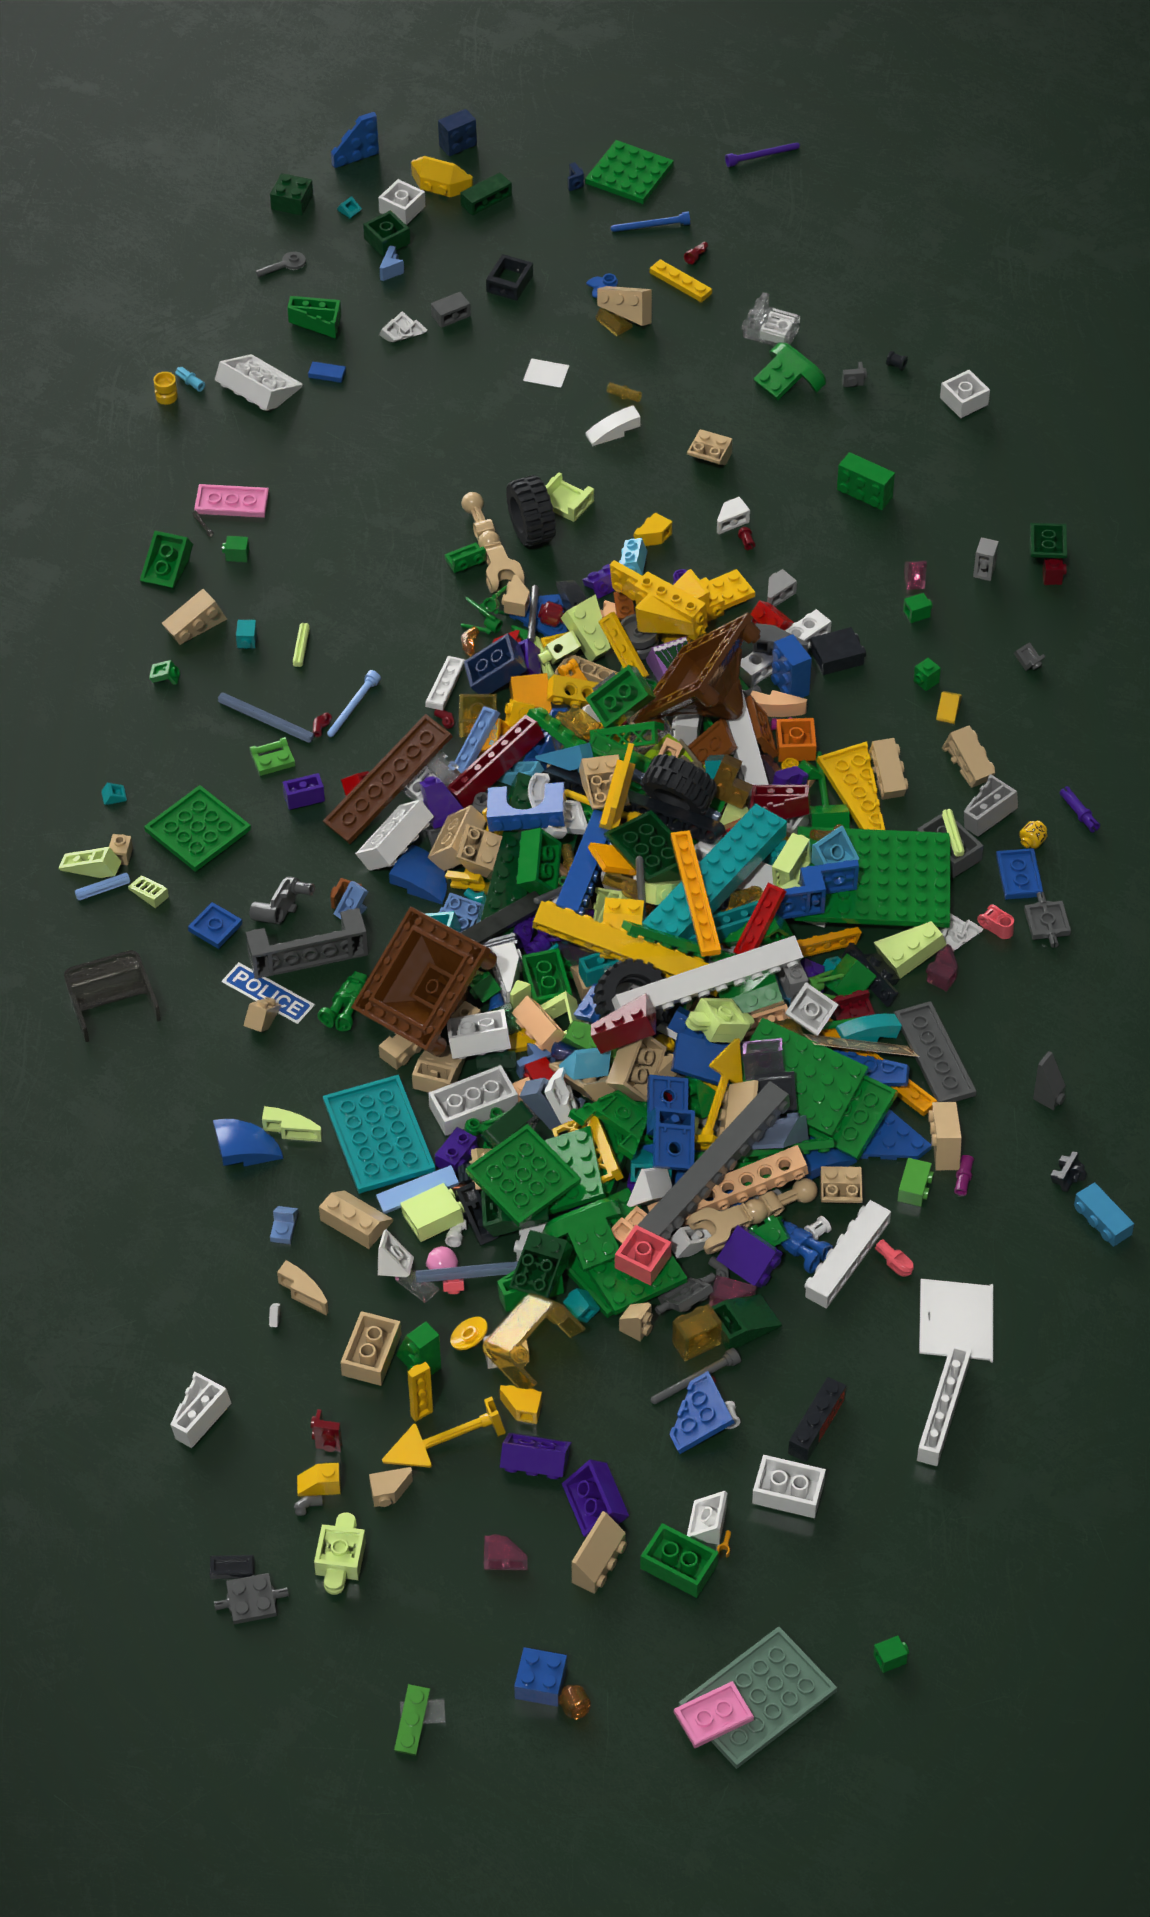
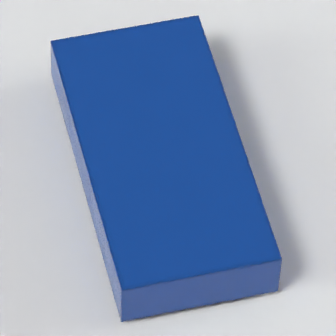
(327, 372)

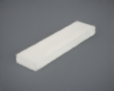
(445, 683)

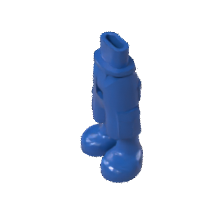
(799, 1243)

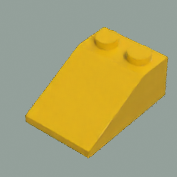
(618, 910)

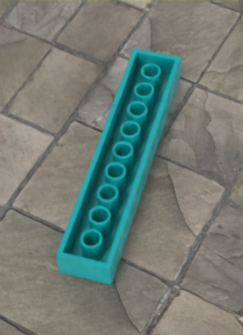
(722, 869)

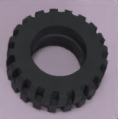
(531, 510)
(679, 784)
(623, 972)

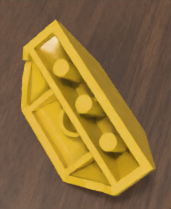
(440, 176)

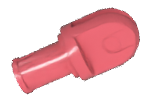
(895, 1259)

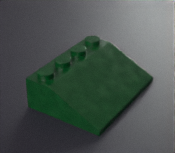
(650, 839)

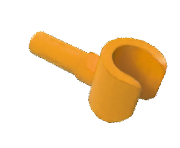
(724, 1545)

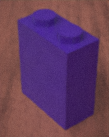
(750, 1256)

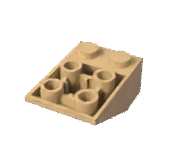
(596, 778)
(436, 1071)

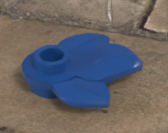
(598, 282)

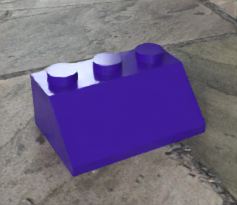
(534, 1455)
(591, 1492)

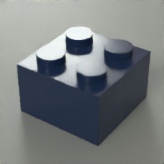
(457, 132)

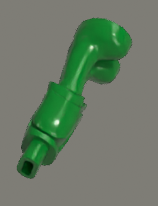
(343, 998)

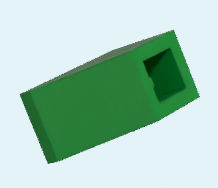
(700, 1097)

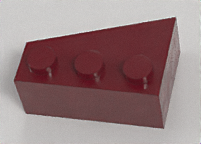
(625, 1025)

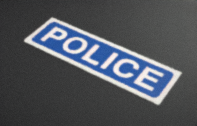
(292, 1005)

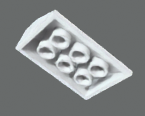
(256, 381)

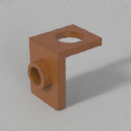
(338, 891)

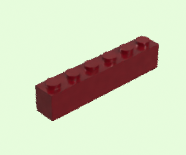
(496, 760)

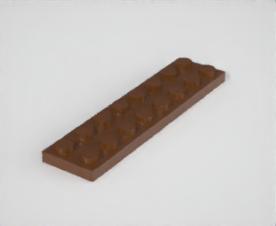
(387, 779)

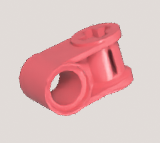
(997, 922)

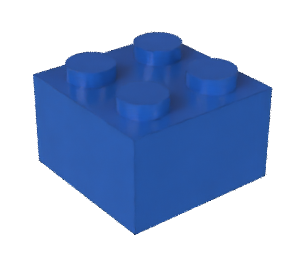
(540, 1676)

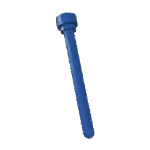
(683, 218)

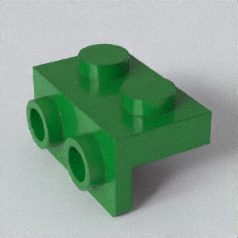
(465, 557)
(772, 1231)

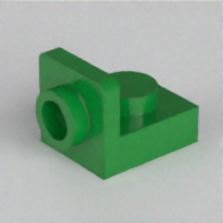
(163, 671)

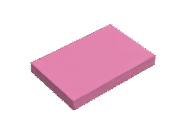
(713, 1714)

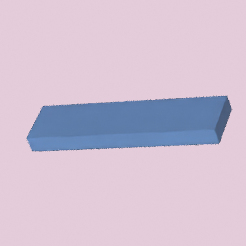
(476, 738)

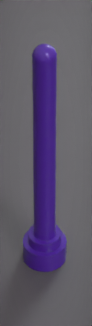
(733, 159)

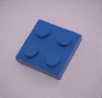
(215, 925)

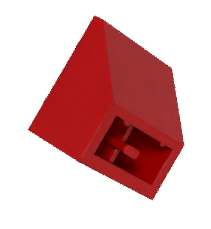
(768, 614)

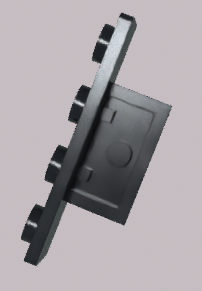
(885, 975)

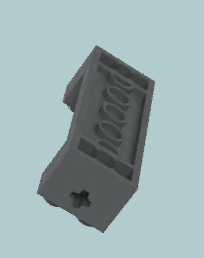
(310, 951)

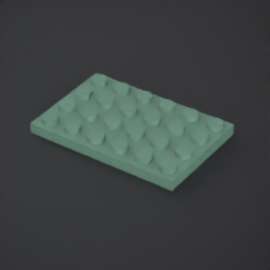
(777, 1686)

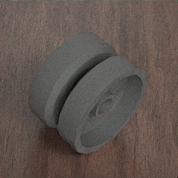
(641, 641)

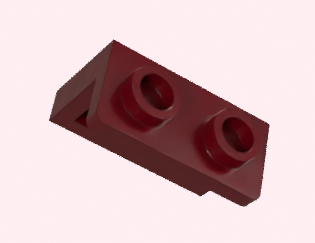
(853, 1005)
(326, 1433)

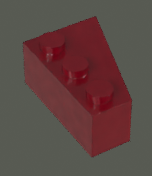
(782, 800)

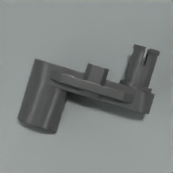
(281, 902)

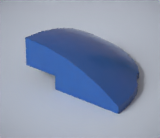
(419, 875)
(245, 1143)
(832, 1158)

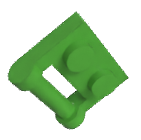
(273, 761)

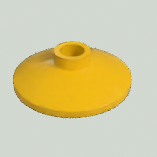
(469, 1333)

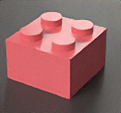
(643, 1255)

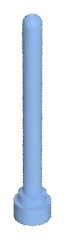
(371, 679)

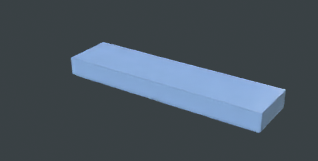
(391, 1199)

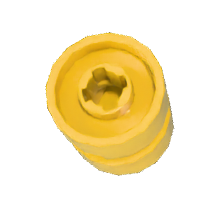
(165, 388)

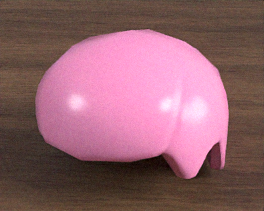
(441, 1258)

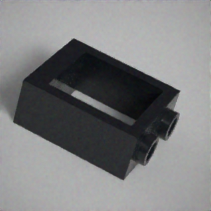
(512, 290)

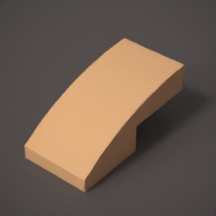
(624, 1226)

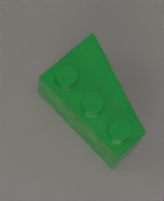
(511, 1297)
(420, 1347)

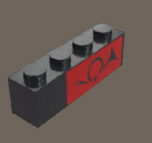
(817, 1419)

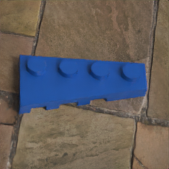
(884, 1071)

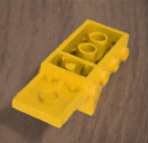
(717, 593)
(660, 604)

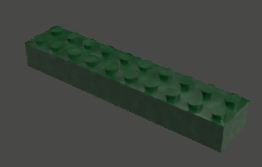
(501, 883)

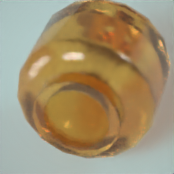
(574, 1701)

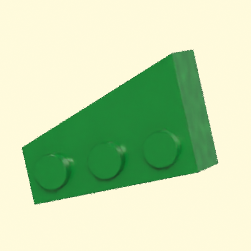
(315, 314)

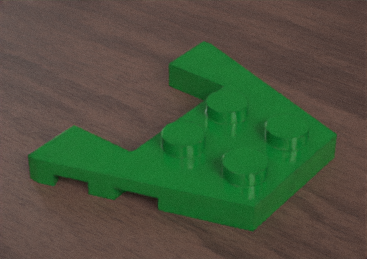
(619, 1113)

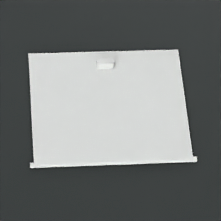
(958, 1316)

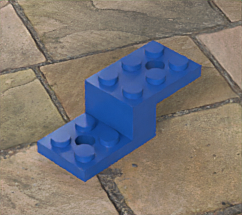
(815, 884)
(670, 1122)

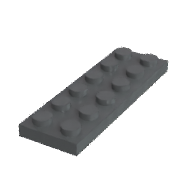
(937, 1054)

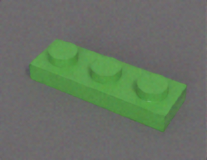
(412, 1719)

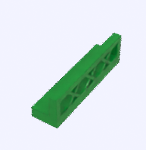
(633, 729)

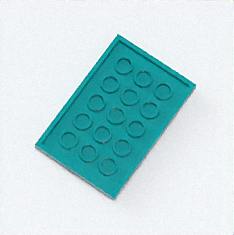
(378, 1134)

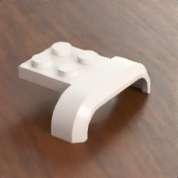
(574, 816)

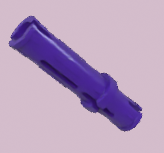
(1083, 813)

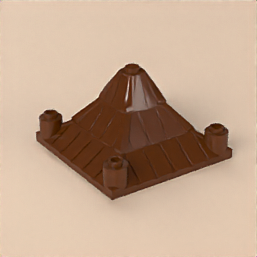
(704, 676)
(422, 980)

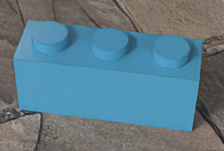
(1103, 1214)

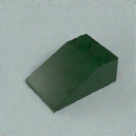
(1048, 540)

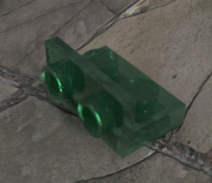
(506, 1059)

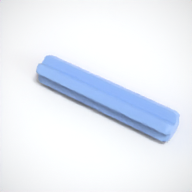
(102, 886)

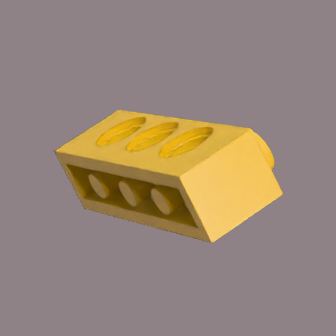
(558, 684)

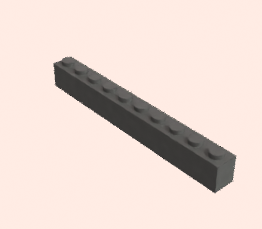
(716, 1161)

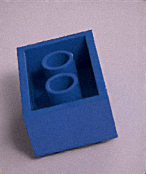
(791, 667)

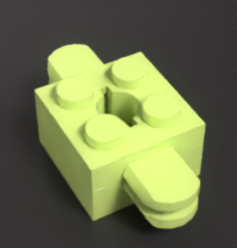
(719, 1020)
(339, 1553)

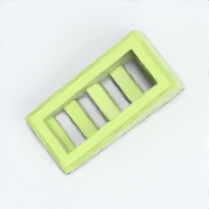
(154, 900)

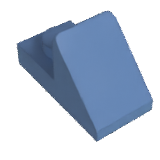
(391, 265)
(352, 899)
(534, 1054)
(283, 1224)

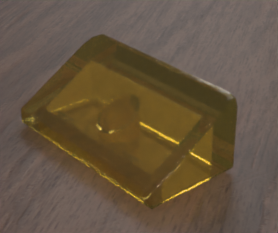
(613, 322)

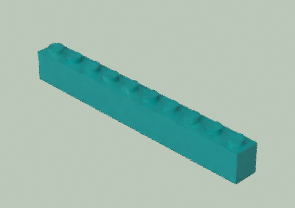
(726, 922)

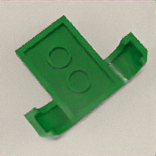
(786, 370)
(589, 1231)

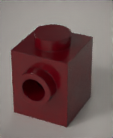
(1053, 571)

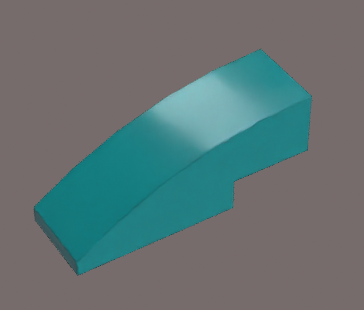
(870, 1027)

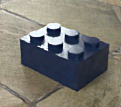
(495, 665)

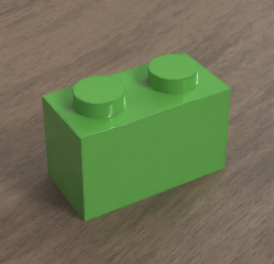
(915, 1181)

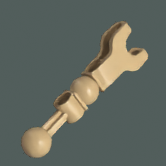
(499, 564)
(754, 1211)

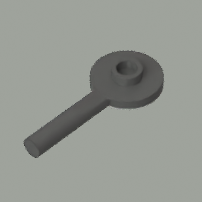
(290, 260)

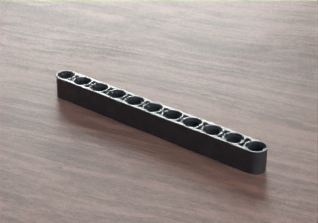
(674, 817)

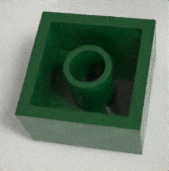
(291, 194)
(385, 232)

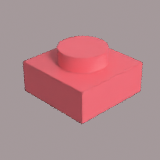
(453, 1286)

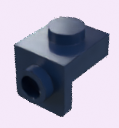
(576, 177)

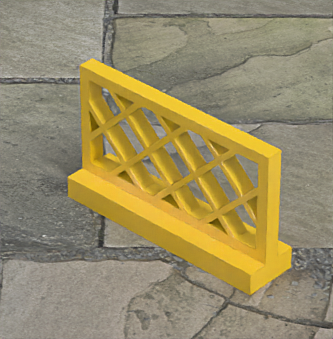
(618, 791)
(602, 1142)

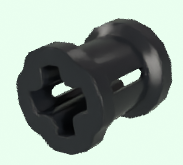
(897, 360)

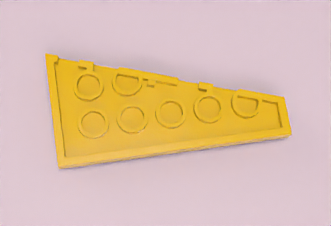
(855, 784)

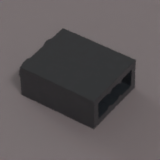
(837, 651)

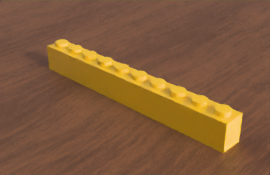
(611, 941)

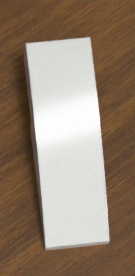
(614, 426)

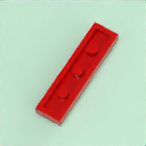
(760, 919)

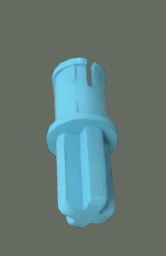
(190, 378)

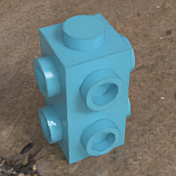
(634, 555)

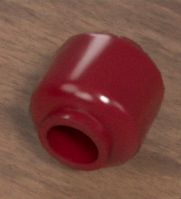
(551, 614)

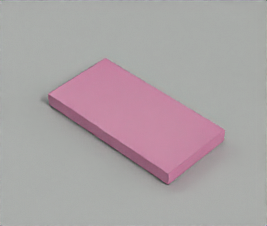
(231, 500)

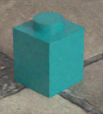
(246, 633)
(581, 1305)

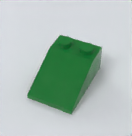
(166, 559)

